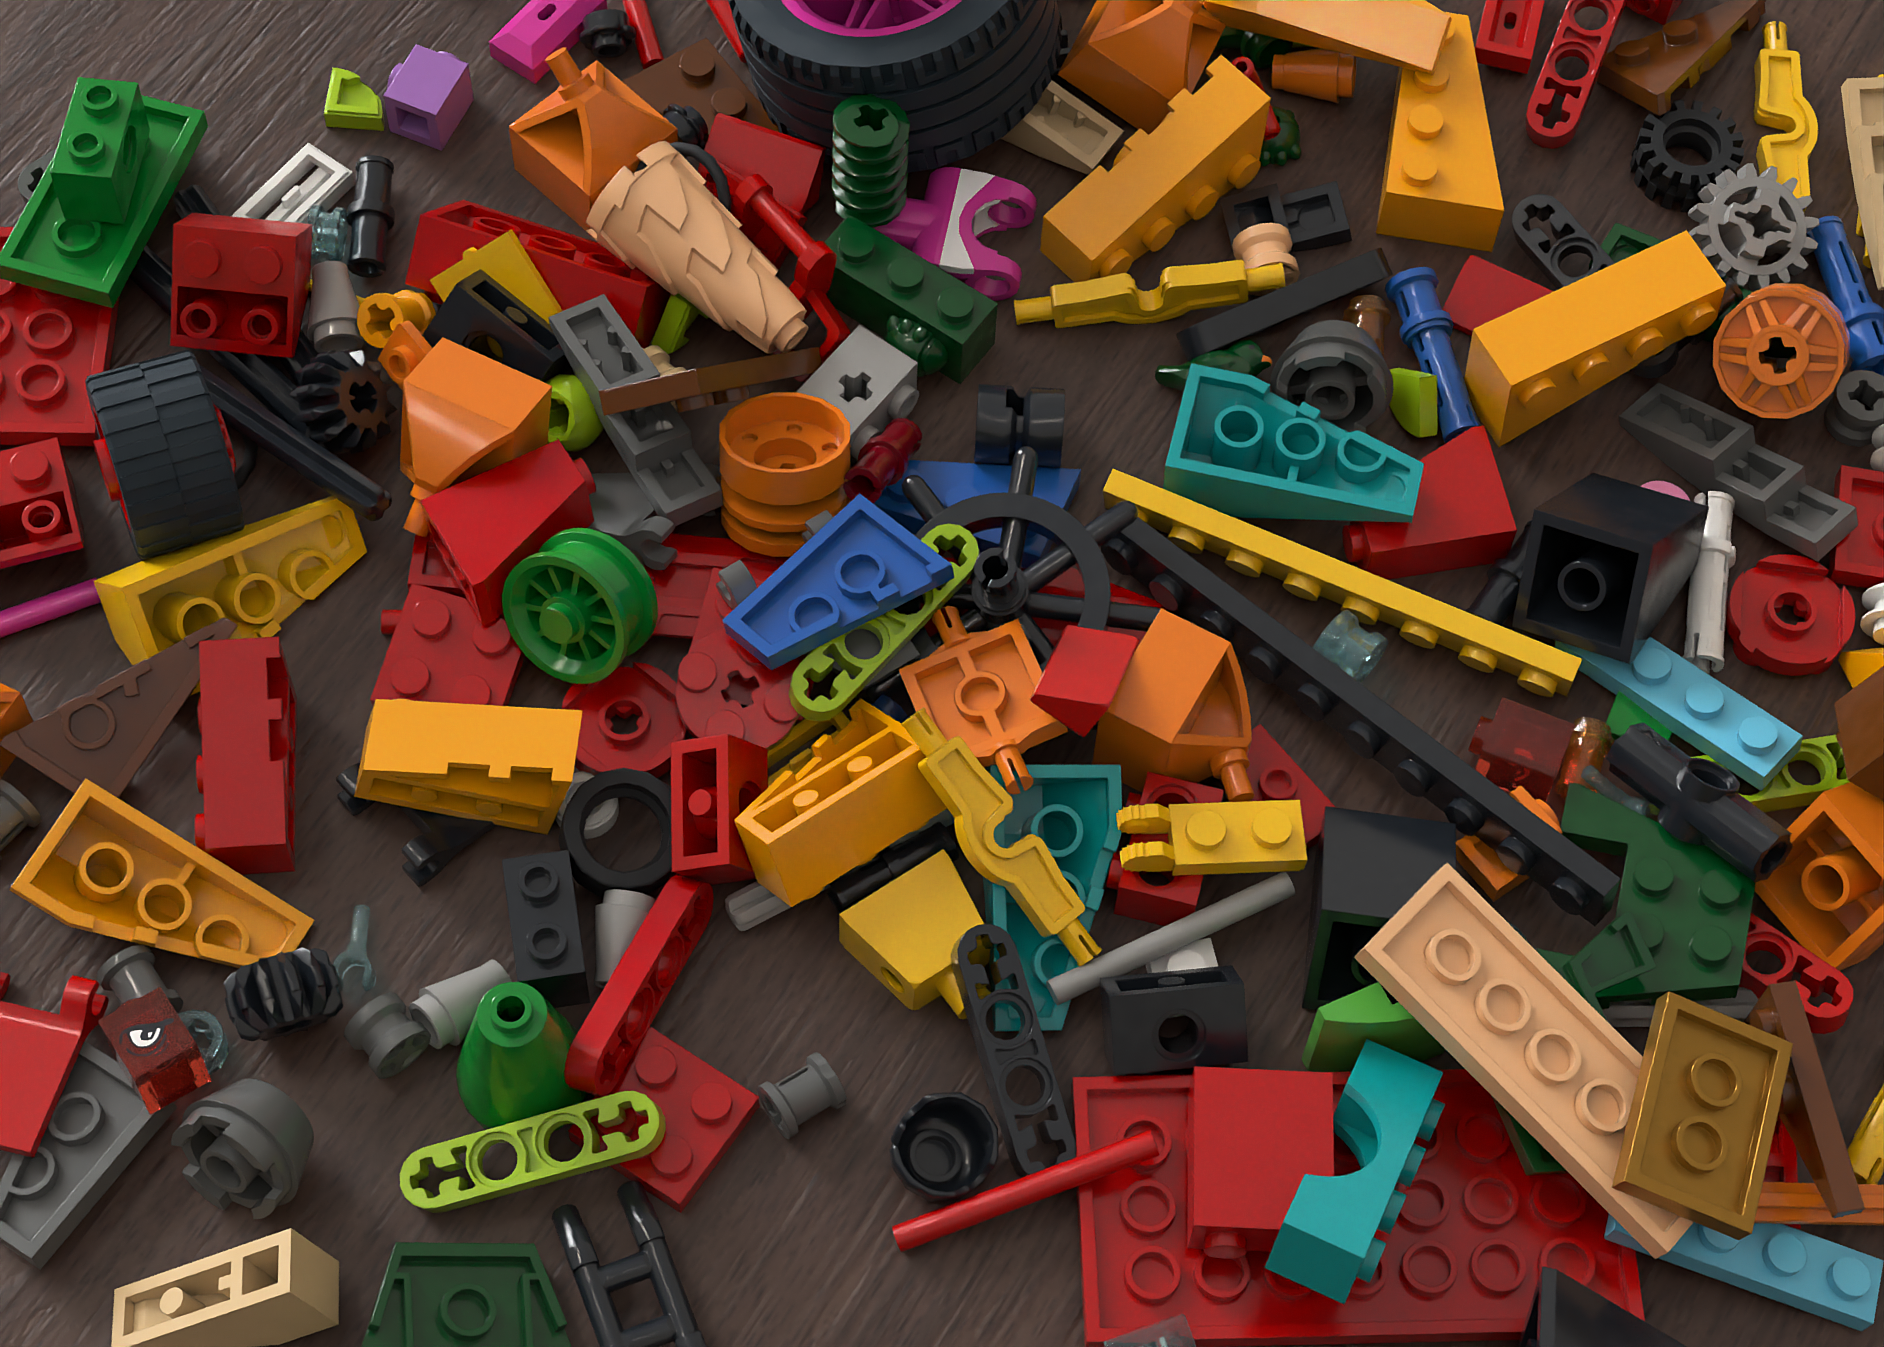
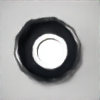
(944, 1146)

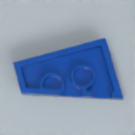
(961, 481)
(835, 583)

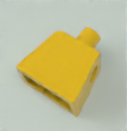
(910, 930)

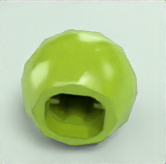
(572, 414)

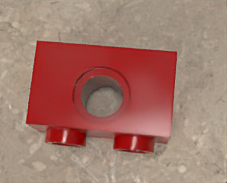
(710, 788)

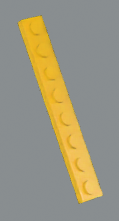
(1366, 595)

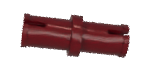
(883, 460)

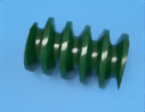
(870, 159)

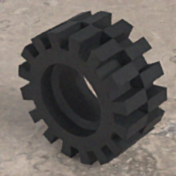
(1684, 129)

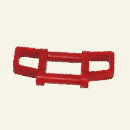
(753, 208)

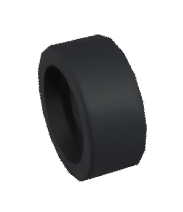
(593, 792)

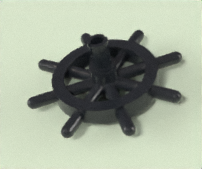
(1000, 587)

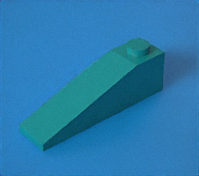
(1279, 460)
(1077, 820)

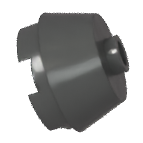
(1336, 371)
(245, 1146)

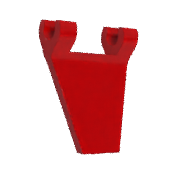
(38, 1059)

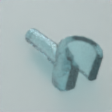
(1609, 790)
(357, 949)

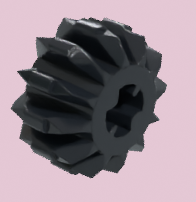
(343, 401)
(283, 994)

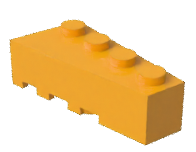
(1441, 153)
(1161, 178)
(1588, 334)

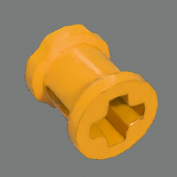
(382, 312)

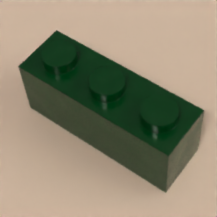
(884, 279)

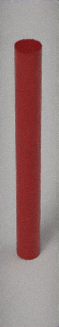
(1025, 1190)

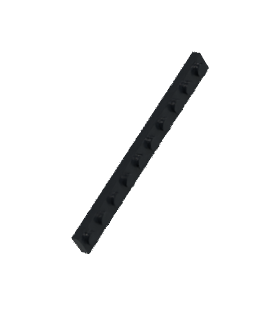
(1367, 722)

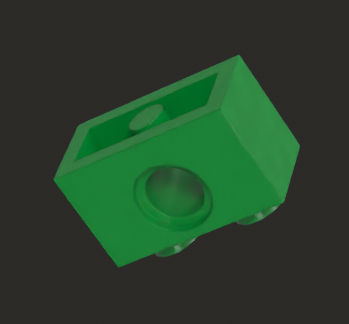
(100, 150)

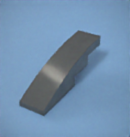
(649, 439)
(1722, 455)

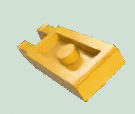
(1215, 837)

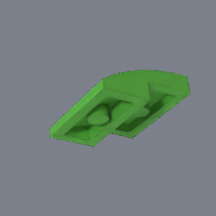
(1366, 1014)

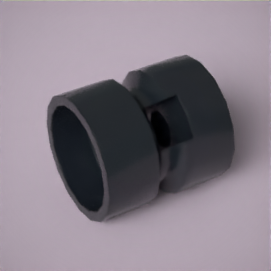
(1017, 421)

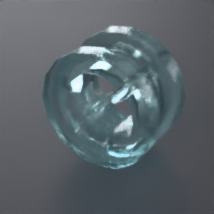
(328, 232)
(202, 1021)

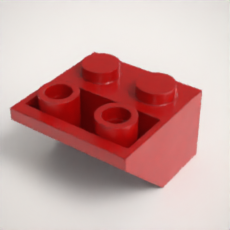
(239, 284)
(37, 504)

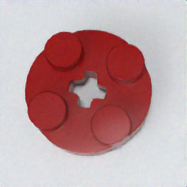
(1782, 647)
(706, 675)
(626, 692)

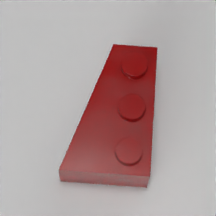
(247, 755)

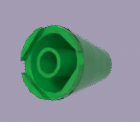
(515, 1058)

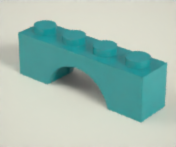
(1334, 1218)

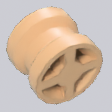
(1266, 246)

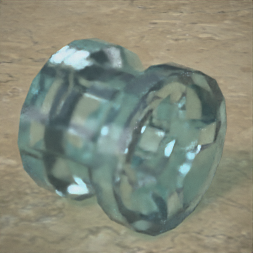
(1351, 646)

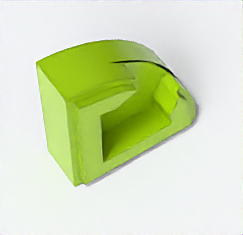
(352, 103)
(674, 322)
(1415, 401)

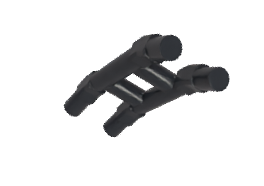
(650, 1262)

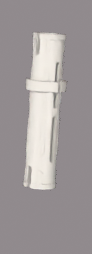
(1709, 585)

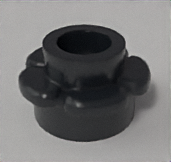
(607, 33)
(689, 124)

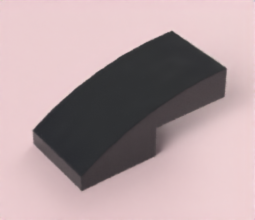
(1311, 215)

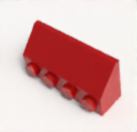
(569, 264)

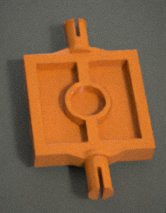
(982, 692)

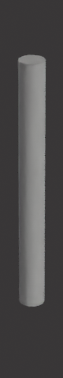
(1171, 937)

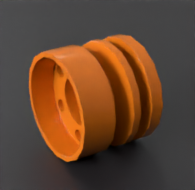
(1803, 321)
(780, 468)

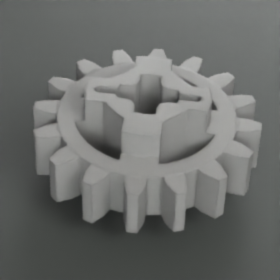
(1774, 217)

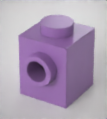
(428, 96)

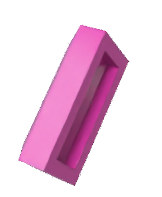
(530, 38)

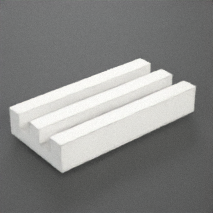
(322, 188)

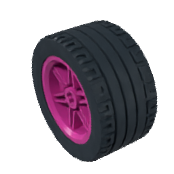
(951, 65)

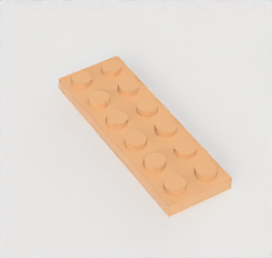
(1520, 1037)

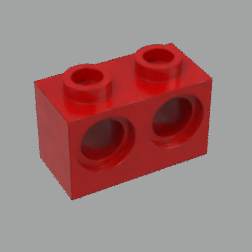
(1178, 898)

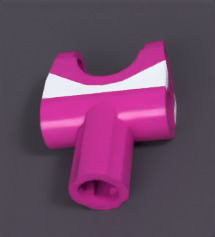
(951, 218)

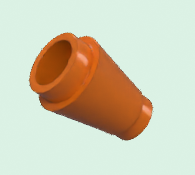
(1315, 74)

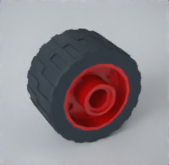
(165, 453)

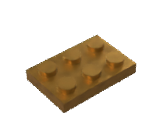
(1703, 1116)

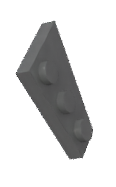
(82, 1153)

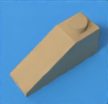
(233, 1298)

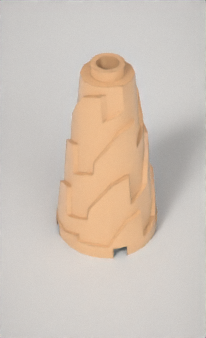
(694, 247)

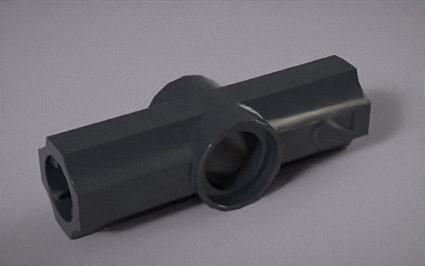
(1699, 802)

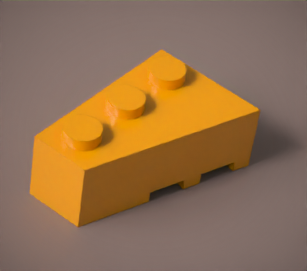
(470, 760)
(839, 807)

